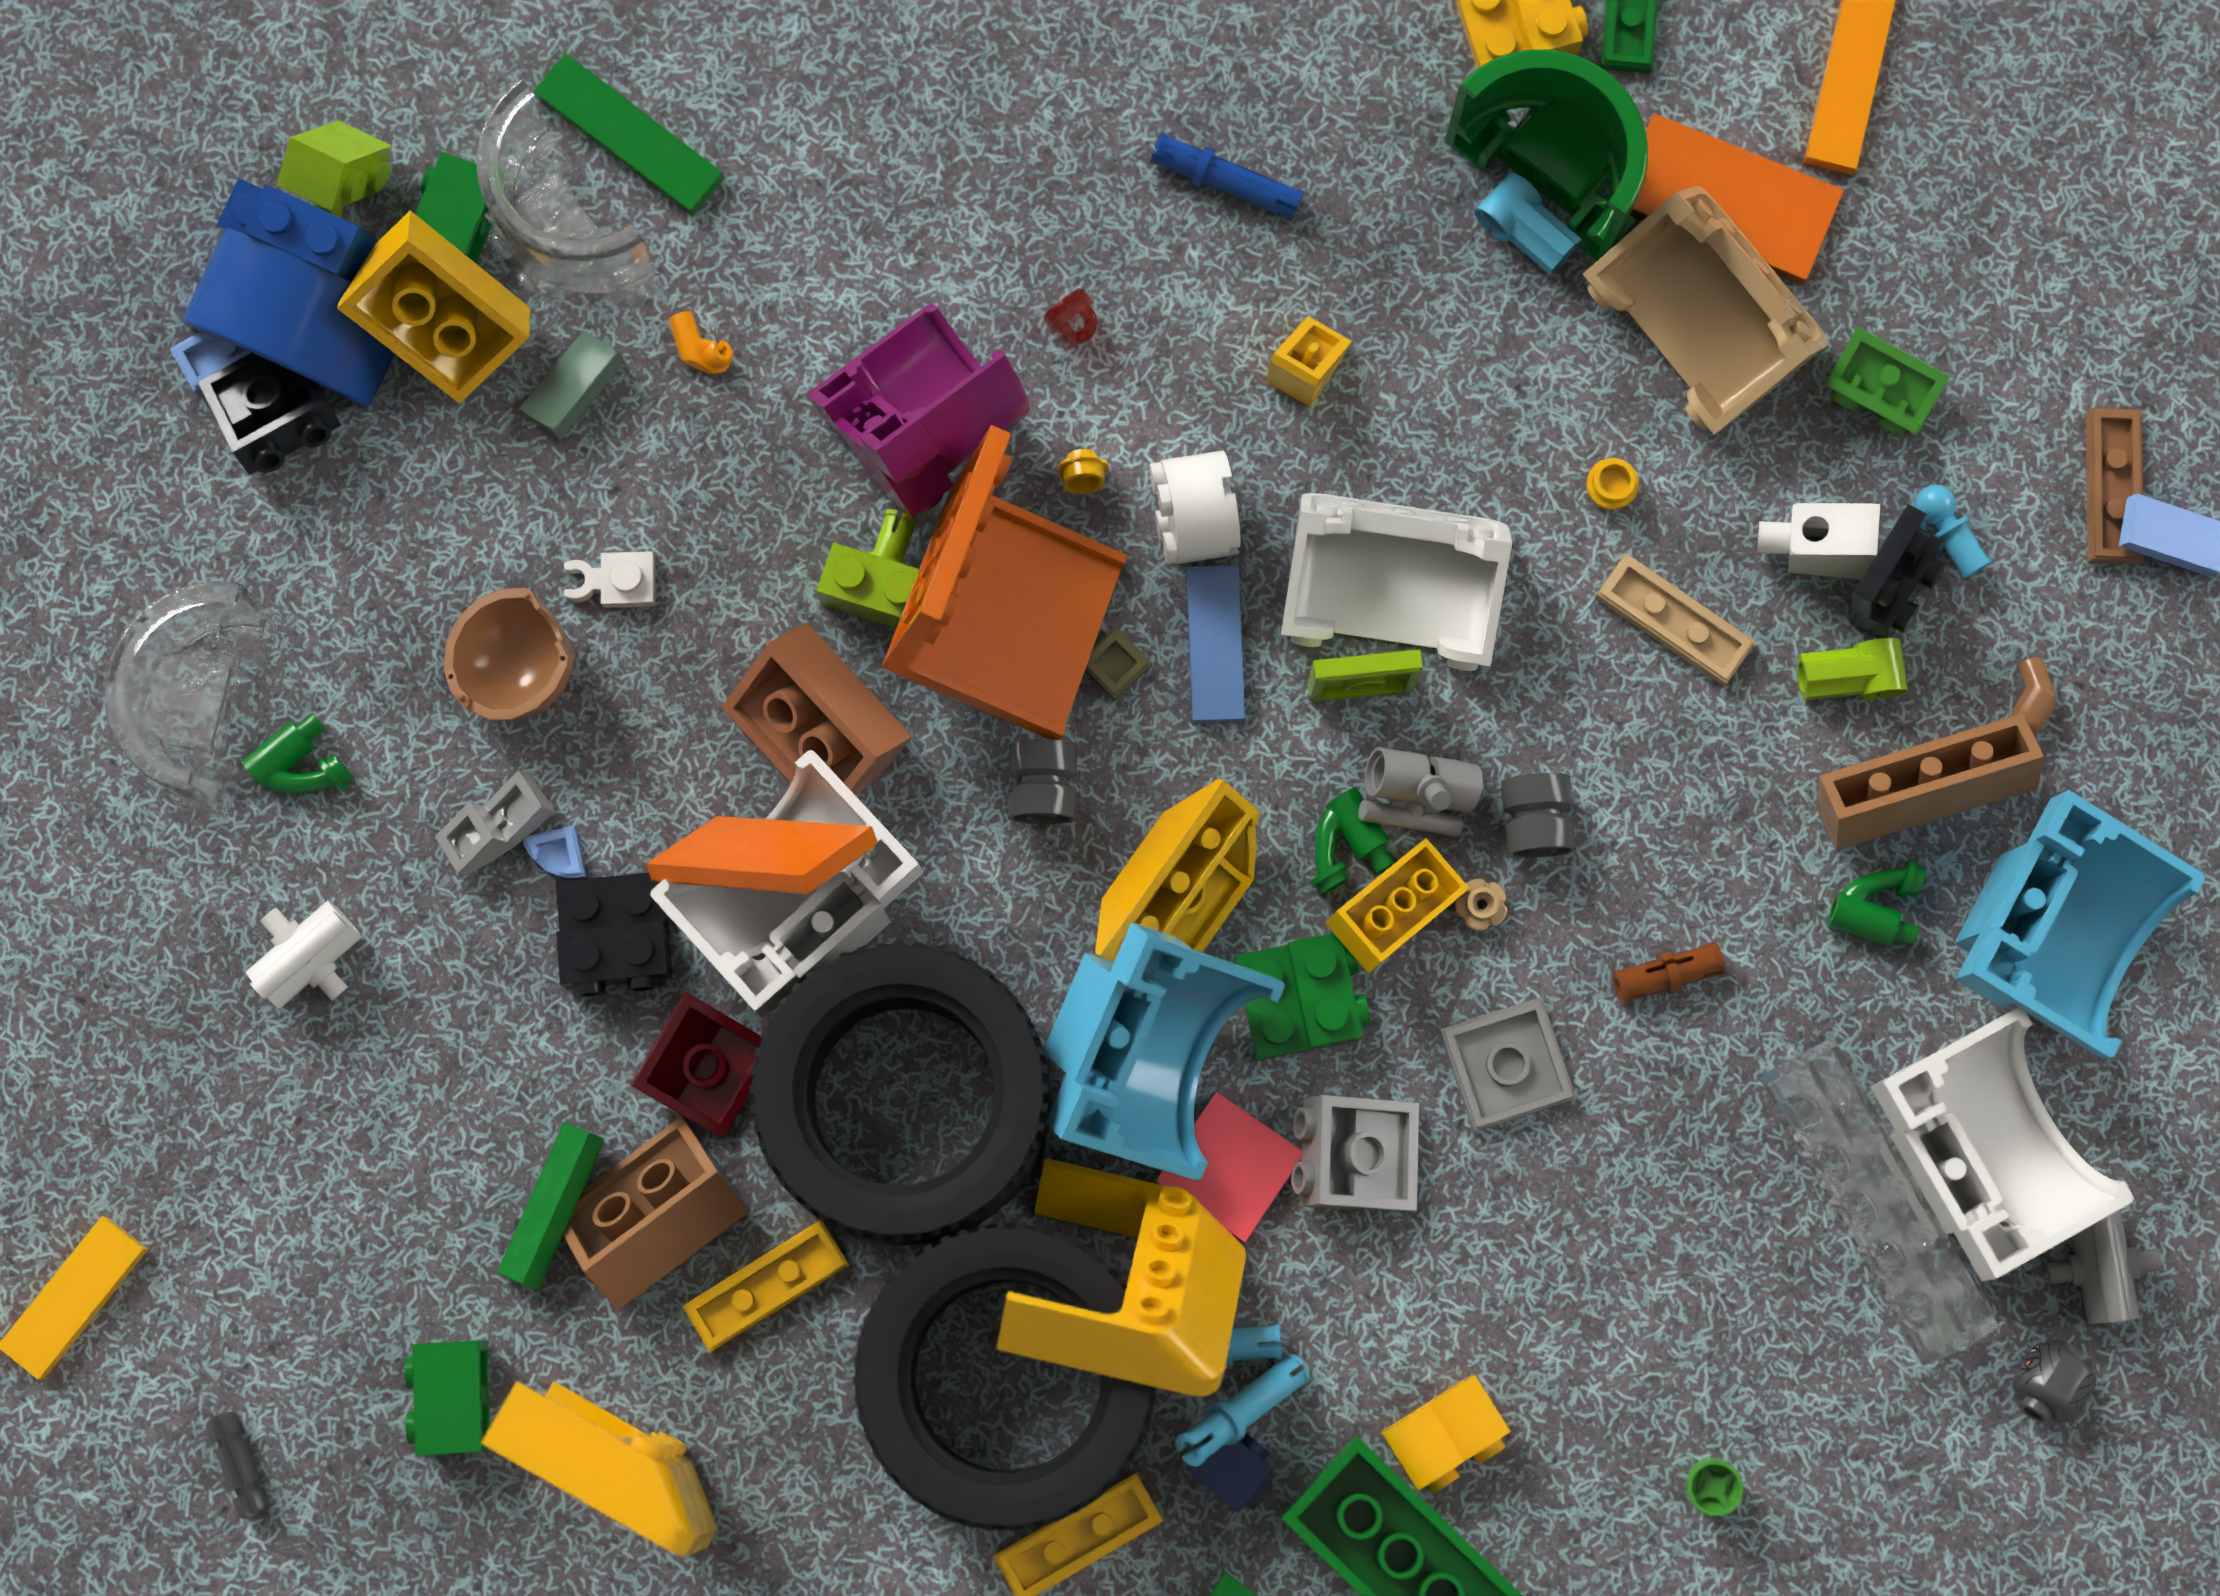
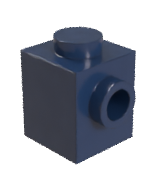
(1237, 1473)

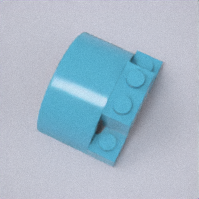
(2070, 918)
(1137, 1045)

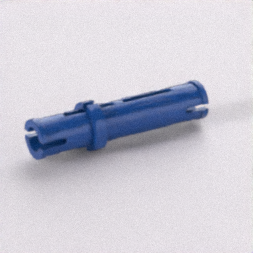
(1225, 176)

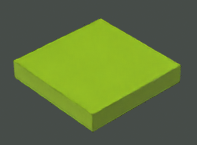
(1364, 675)

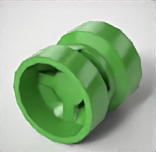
(1719, 1494)

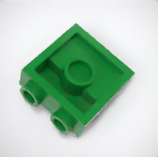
(1316, 1002)

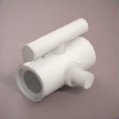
(303, 954)

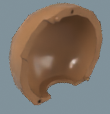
(508, 656)

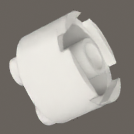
(1196, 508)

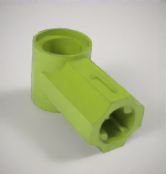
(1863, 670)

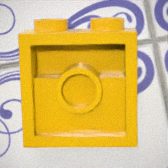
(1521, 25)

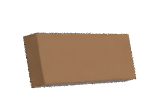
(2112, 476)

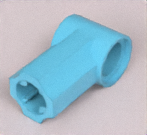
(1518, 215)

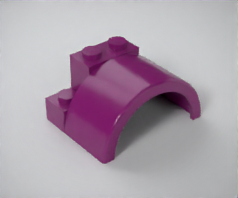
(919, 407)

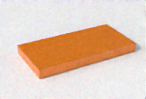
(1770, 203)
(762, 854)

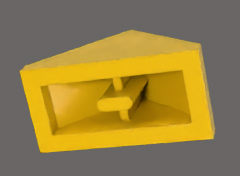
(1307, 361)

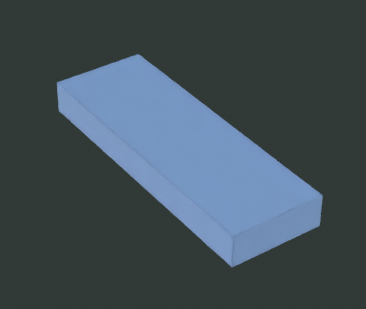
(1215, 644)

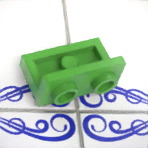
(1886, 382)

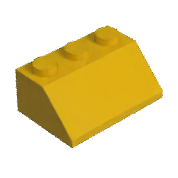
(436, 308)

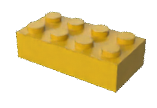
(1397, 905)

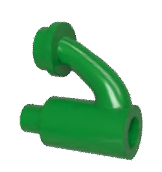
(285, 749)
(1364, 838)
(1873, 922)

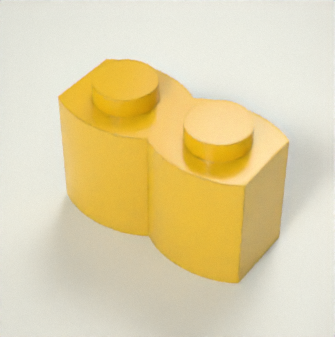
(1447, 1433)

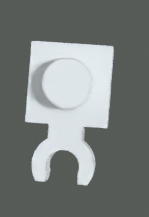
(622, 580)

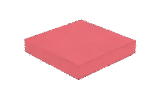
(1243, 1169)

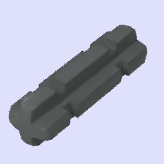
(238, 1465)

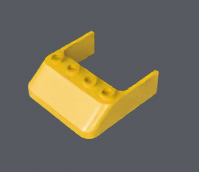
(1177, 1295)
(606, 1464)

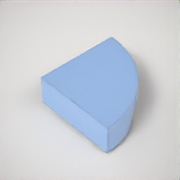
(558, 852)

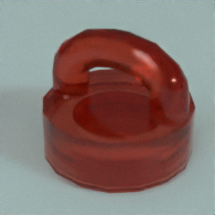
(1067, 310)

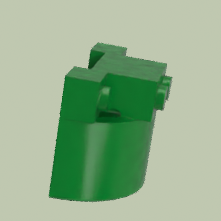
(1567, 144)

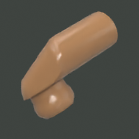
(2038, 697)

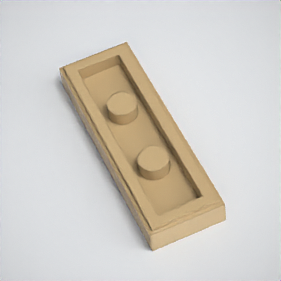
(1675, 620)

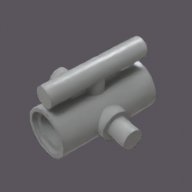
(1419, 791)
(2105, 1270)

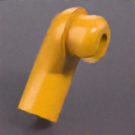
(697, 351)

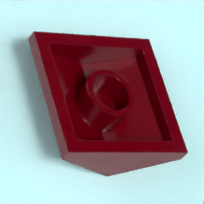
(700, 1065)

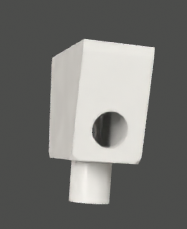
(1846, 535)

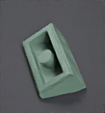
(572, 384)

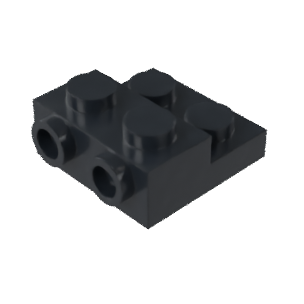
(267, 411)
(1896, 577)
(611, 934)

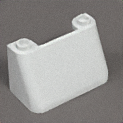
(1397, 577)

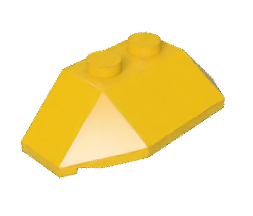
(1184, 871)

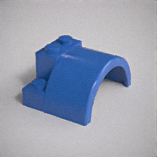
(279, 289)

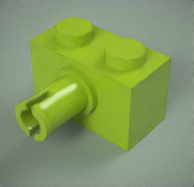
(335, 166)
(873, 582)

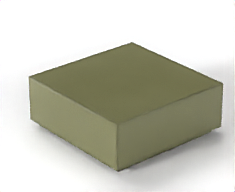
(1116, 664)

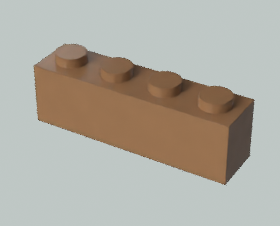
(1929, 781)

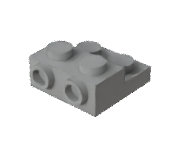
(1357, 1153)

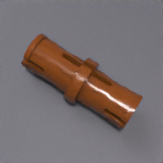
(1668, 972)

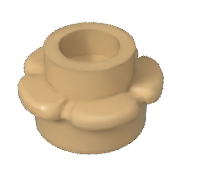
(1478, 918)

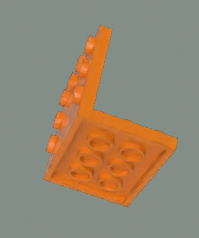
(1003, 603)

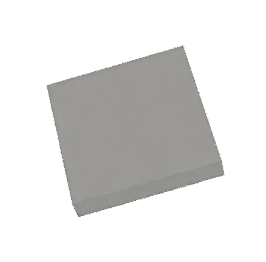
(1507, 1064)

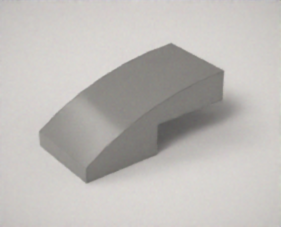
(488, 831)

